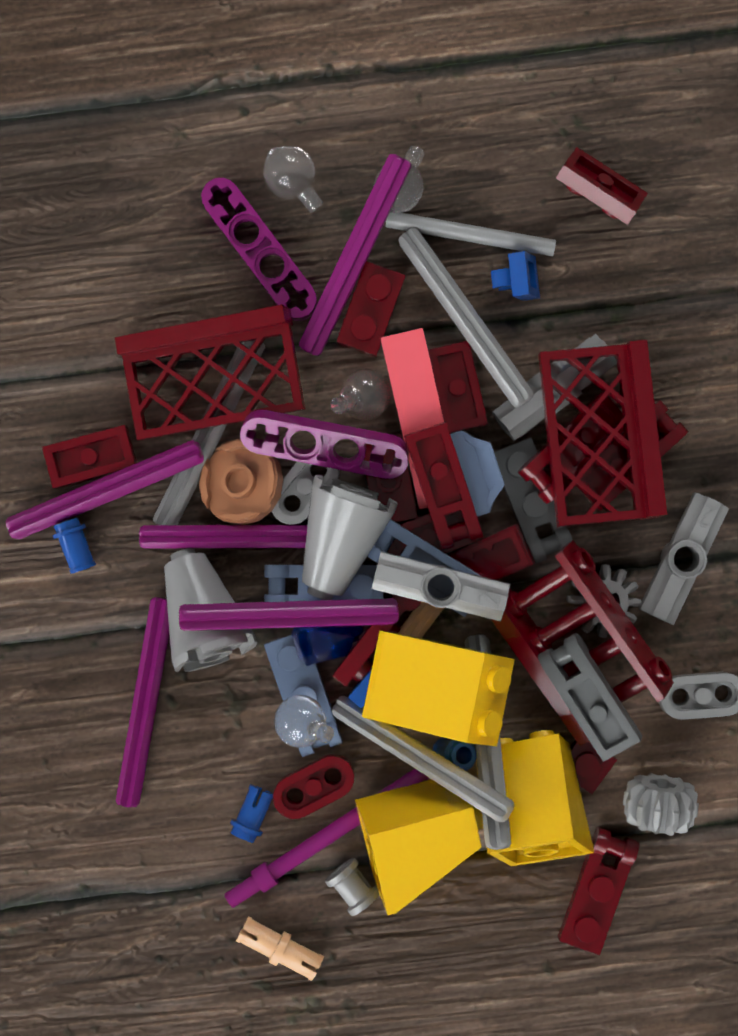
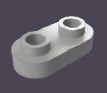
(299, 483)
(700, 696)

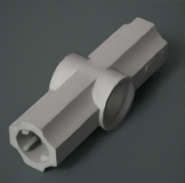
(520, 420)
(697, 533)
(469, 593)

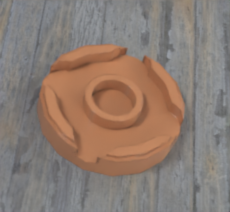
(240, 484)

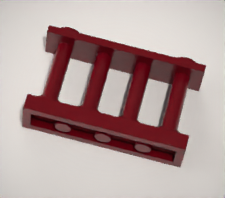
(529, 640)

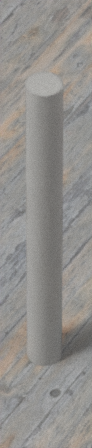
(472, 233)

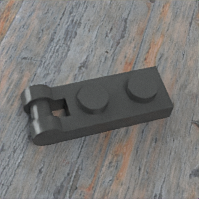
(527, 505)
(590, 698)

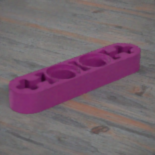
(262, 247)
(323, 451)

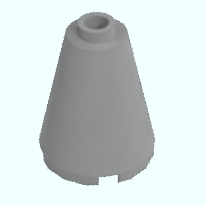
(340, 534)
(194, 581)

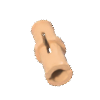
(280, 948)

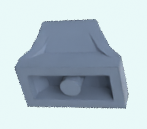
(479, 470)

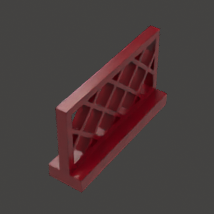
(205, 335)
(639, 425)

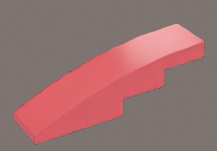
(412, 388)

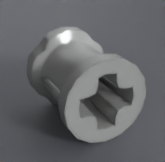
(352, 886)

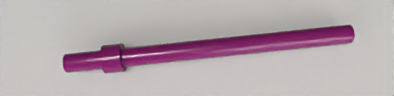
(266, 875)

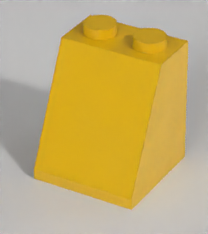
(438, 688)
(547, 801)
(416, 838)

